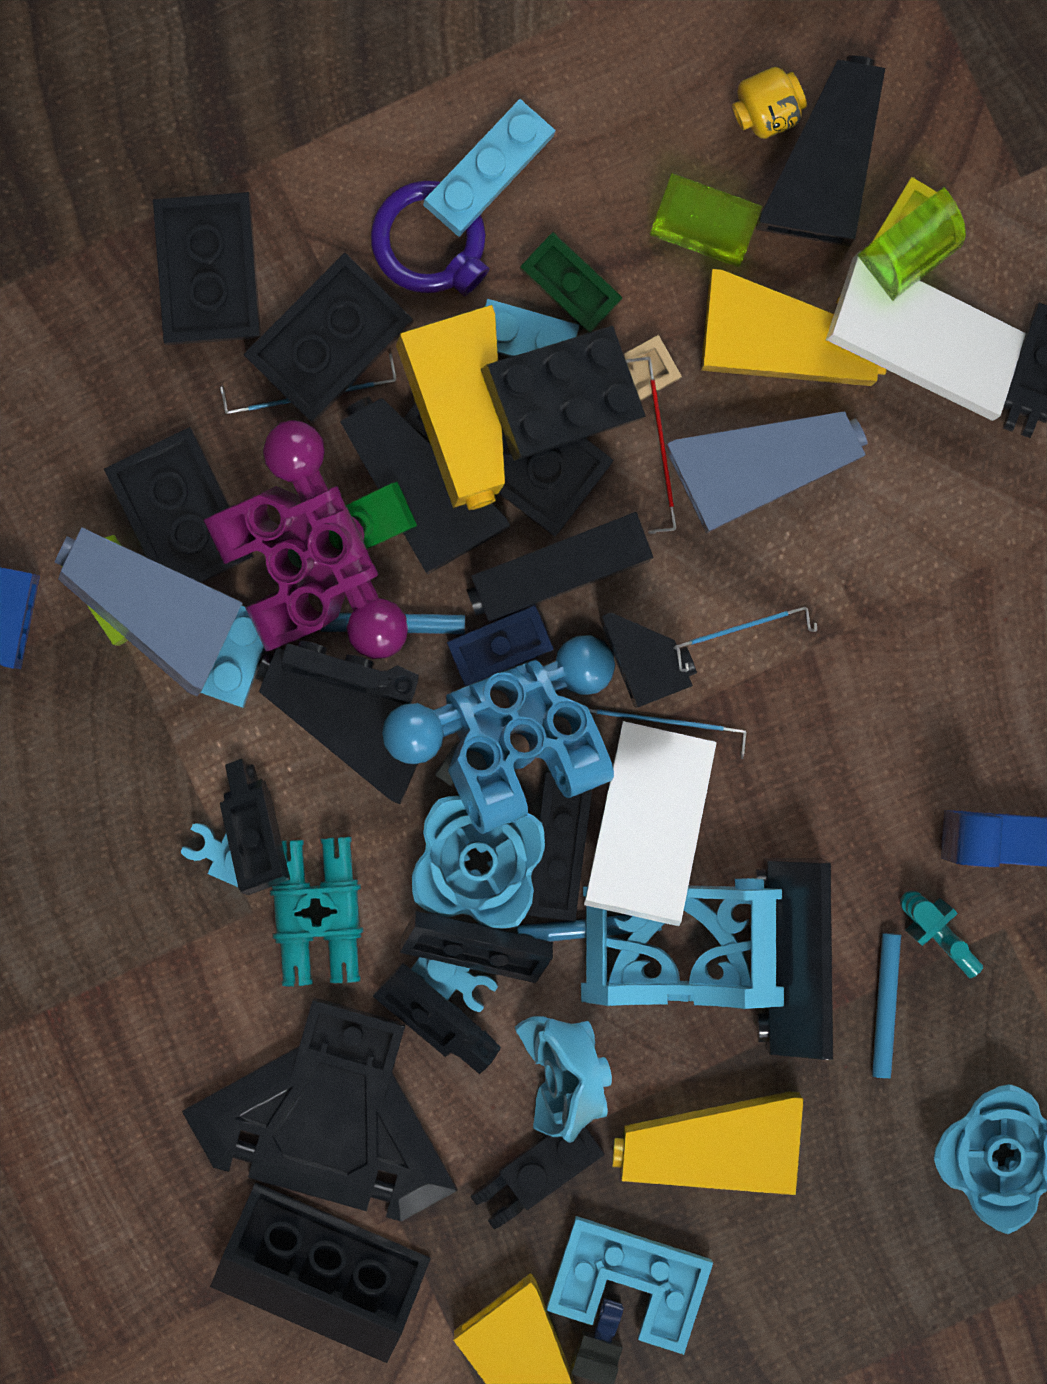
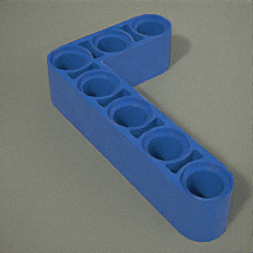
(994, 839)

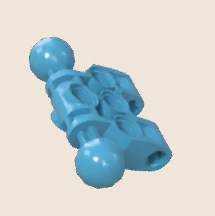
(495, 795)

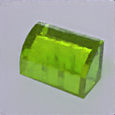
(705, 220)
(916, 244)

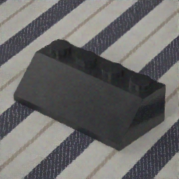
(802, 959)
(321, 1272)

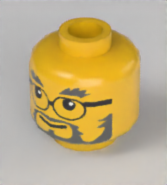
(769, 102)

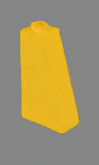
(774, 336)
(455, 403)
(722, 1147)
(514, 1340)

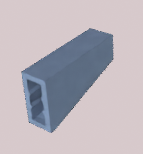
(755, 465)
(152, 606)

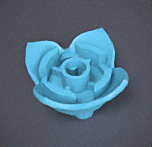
(492, 898)
(573, 1075)
(1004, 1194)

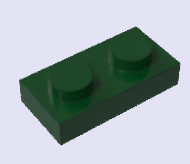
(571, 283)

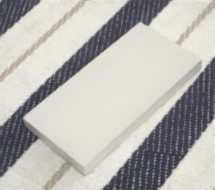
(928, 340)
(650, 824)

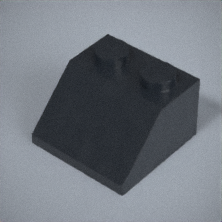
(646, 660)

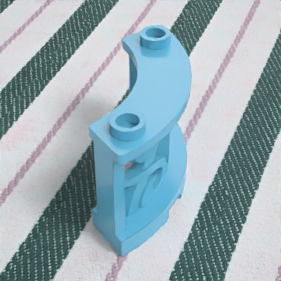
(735, 989)

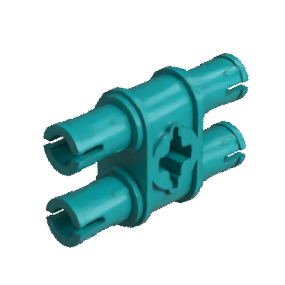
(340, 927)

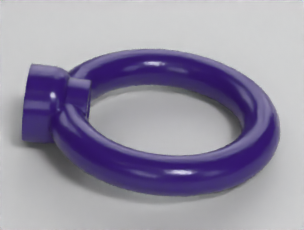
(462, 273)

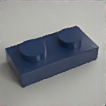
(500, 645)

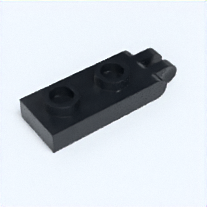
(1029, 382)

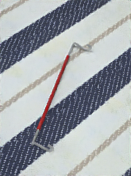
(662, 445)

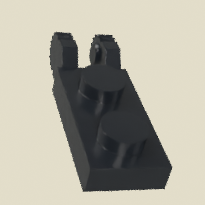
(539, 1173)

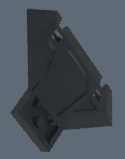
(328, 1118)

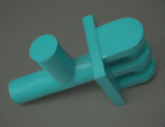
(931, 922)

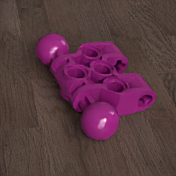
(295, 455)

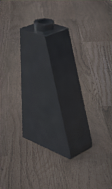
(828, 168)
(401, 455)
(560, 568)
(341, 721)

